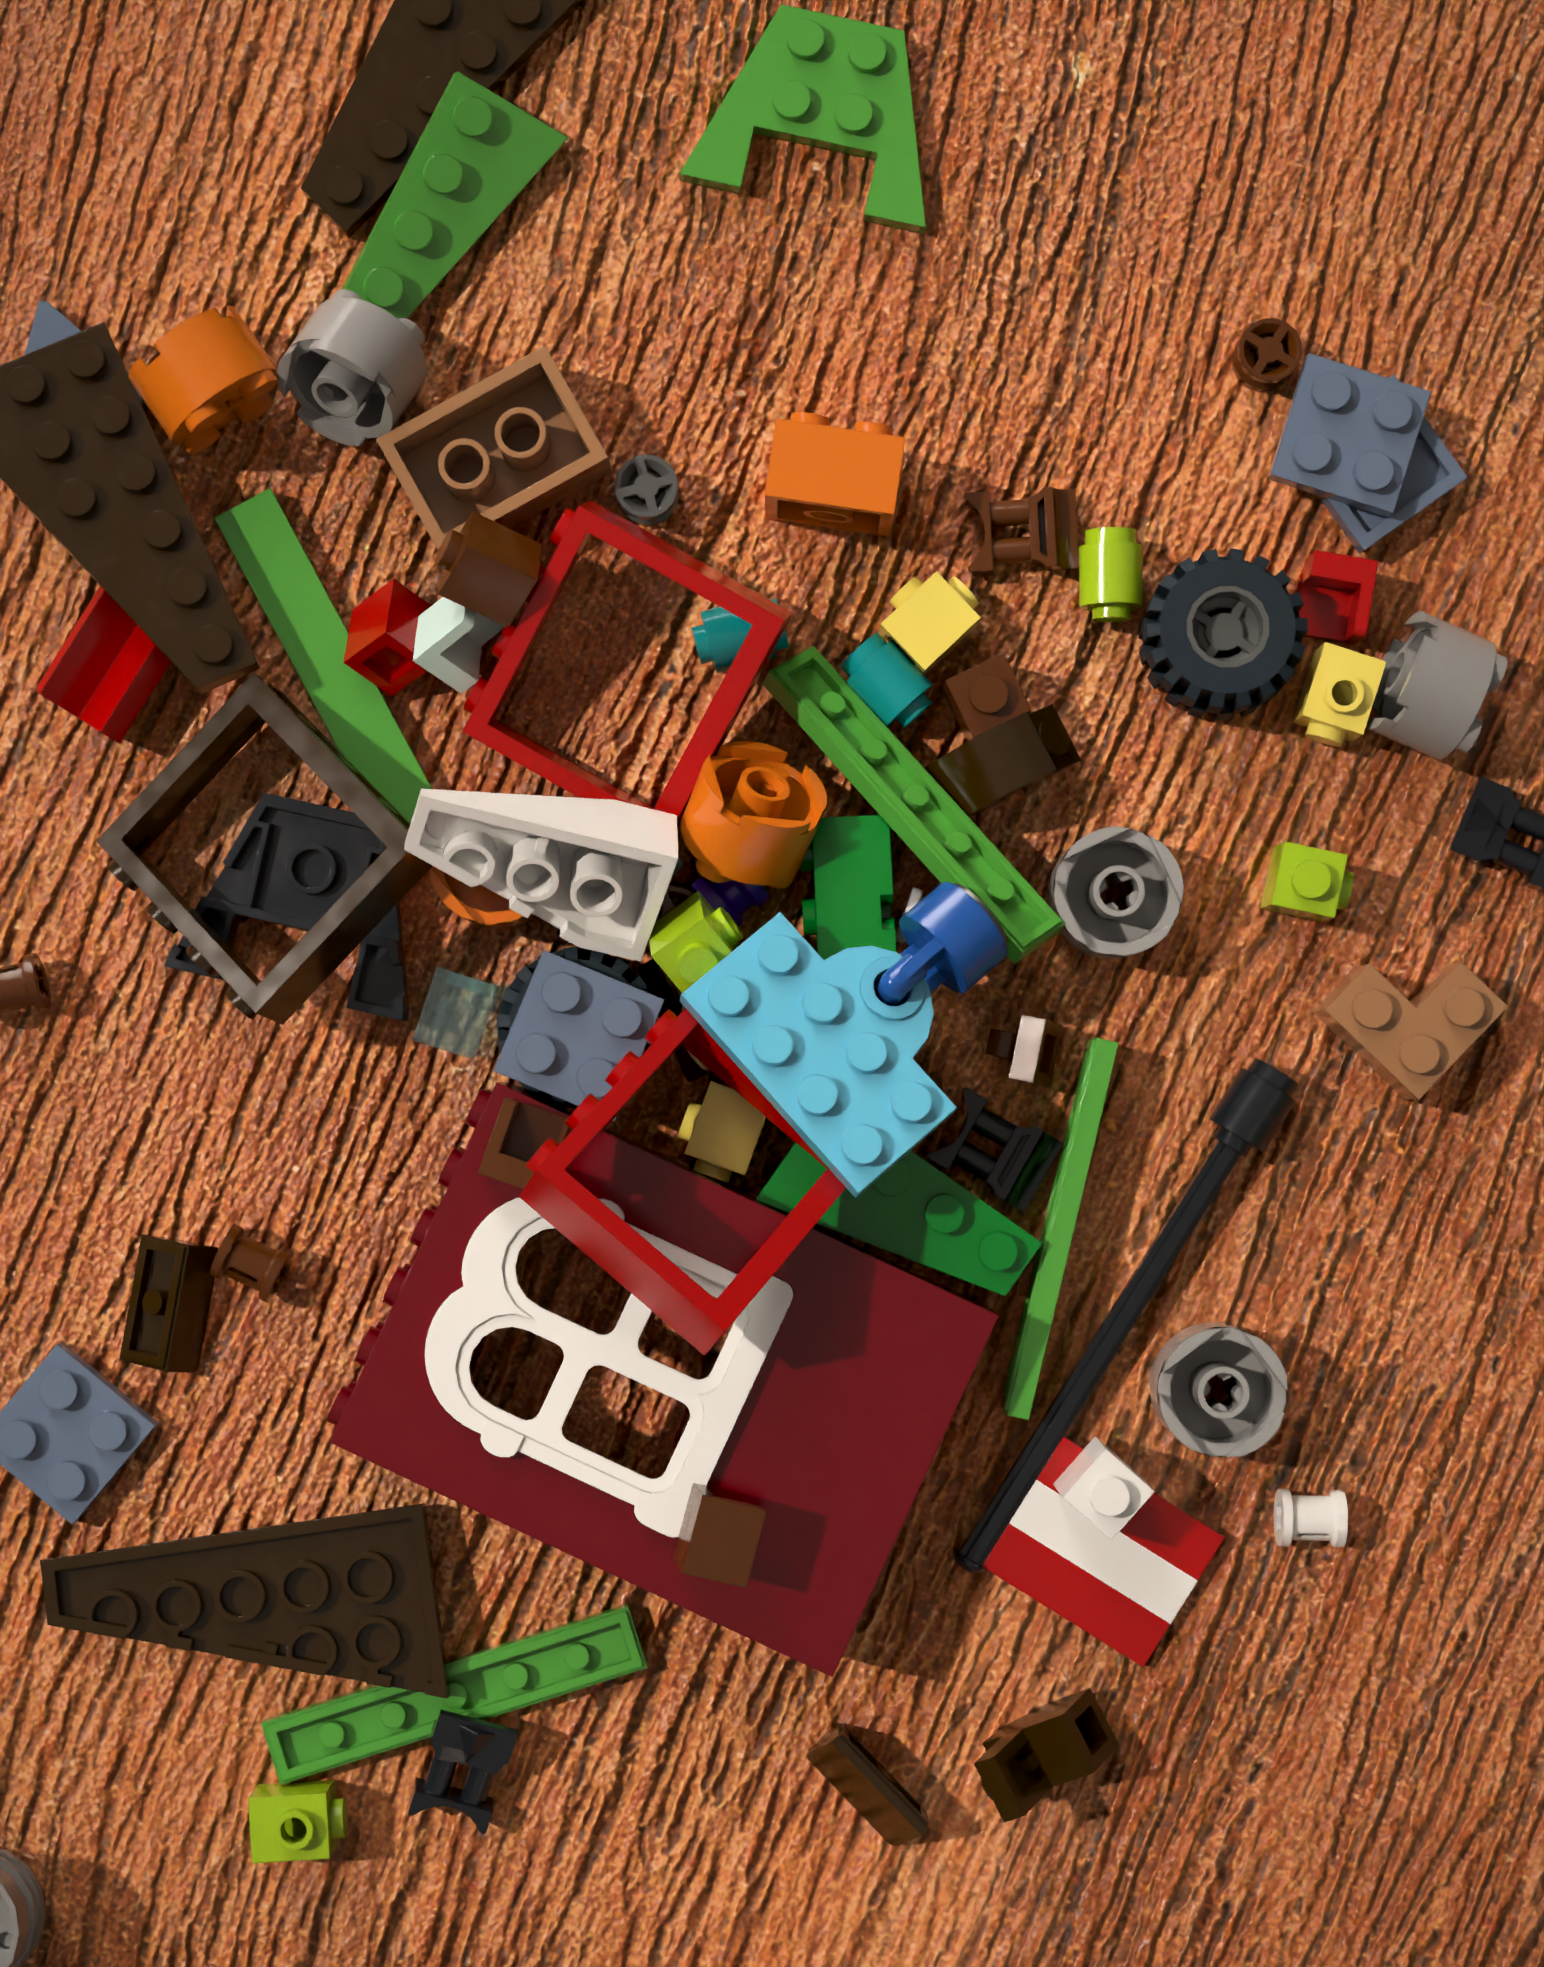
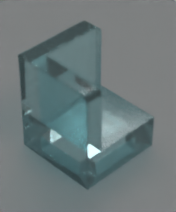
(456, 1012)

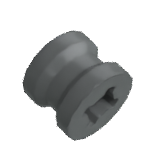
(643, 478)

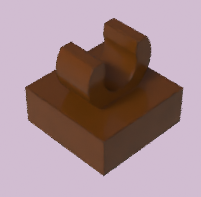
(1031, 1050)

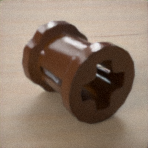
(24, 985)
(251, 1263)

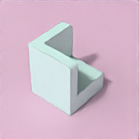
(451, 642)

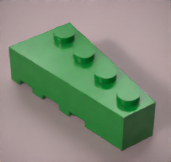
(850, 885)
(916, 1216)

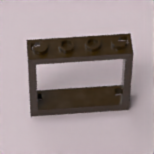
(340, 927)

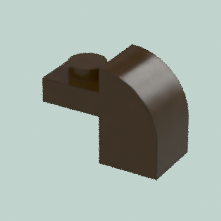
(1005, 760)
(1043, 1751)

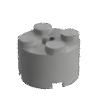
(353, 369)
(1436, 687)
(1125, 858)
(1255, 1390)

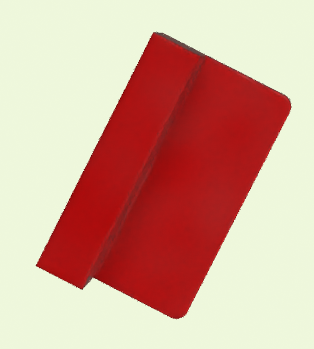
(104, 669)

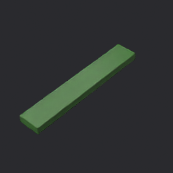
(317, 645)
(909, 798)
(1058, 1227)
(479, 1687)

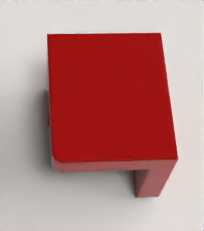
(1337, 596)
(384, 637)

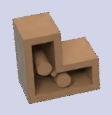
(1414, 1039)

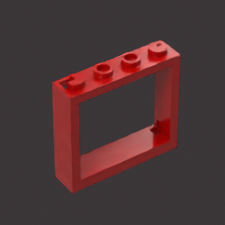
(517, 640)
(622, 1249)

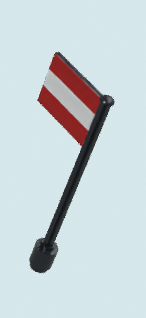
(1038, 1542)

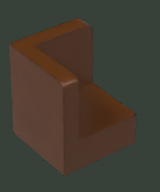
(516, 1138)
(718, 1537)

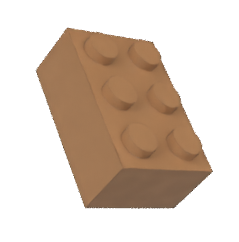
(497, 449)

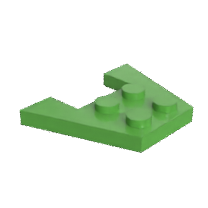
(828, 88)

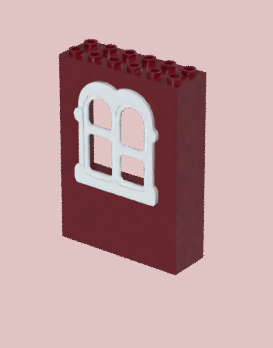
(811, 1410)

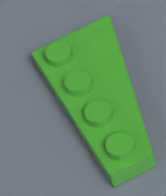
(451, 190)

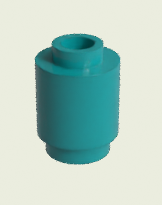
(722, 637)
(887, 681)

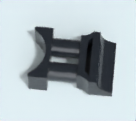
(1485, 827)
(1021, 1164)
(469, 1742)

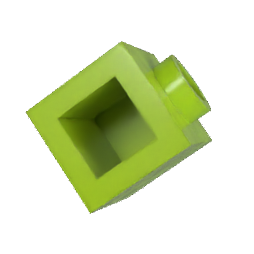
(1306, 882)
(692, 940)
(296, 1821)

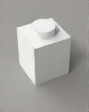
(1103, 1488)

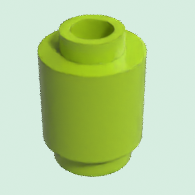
(1110, 574)

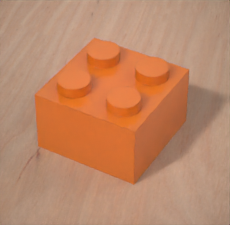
(834, 474)

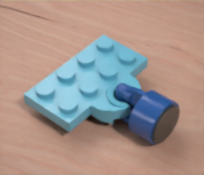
(842, 1032)

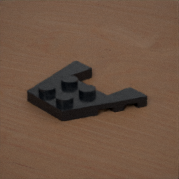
(290, 872)

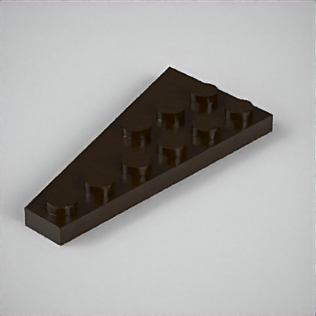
(403, 84)
(101, 485)
(298, 1596)

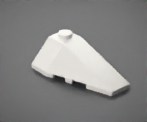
(570, 860)

